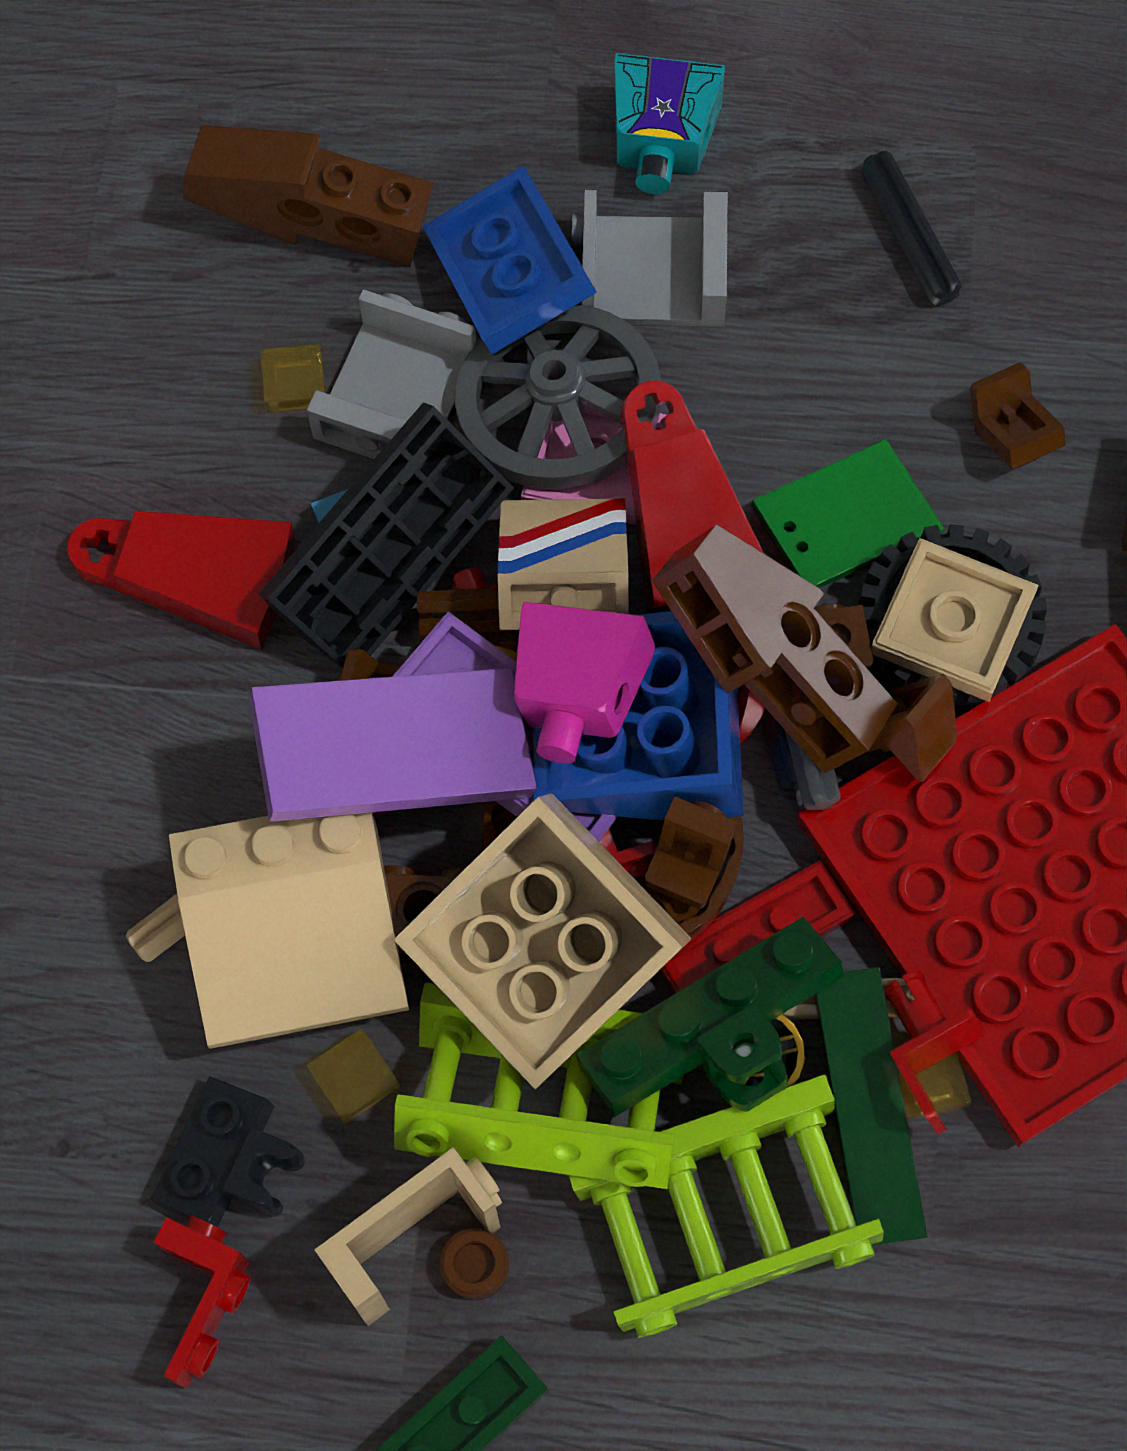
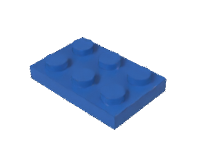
(508, 260)

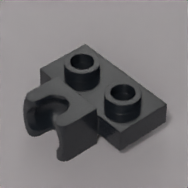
(224, 1156)

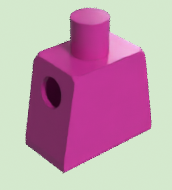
(578, 673)

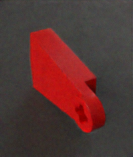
(674, 483)
(190, 566)

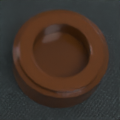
(474, 1264)

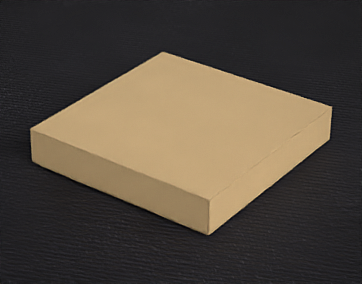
(954, 619)

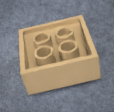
(287, 925)
(542, 939)

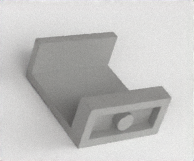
(656, 266)
(392, 369)

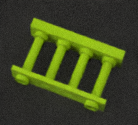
(737, 1136)
(521, 1139)

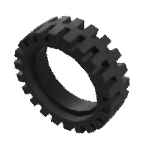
(886, 575)

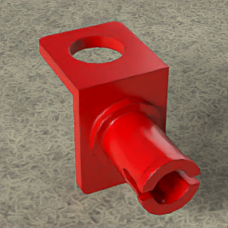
(931, 1037)

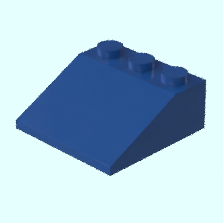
(672, 744)

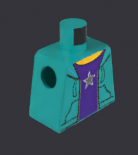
(664, 116)

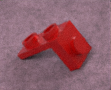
(202, 1247)

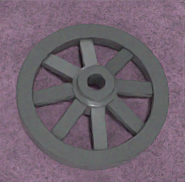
(556, 399)

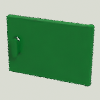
(844, 514)

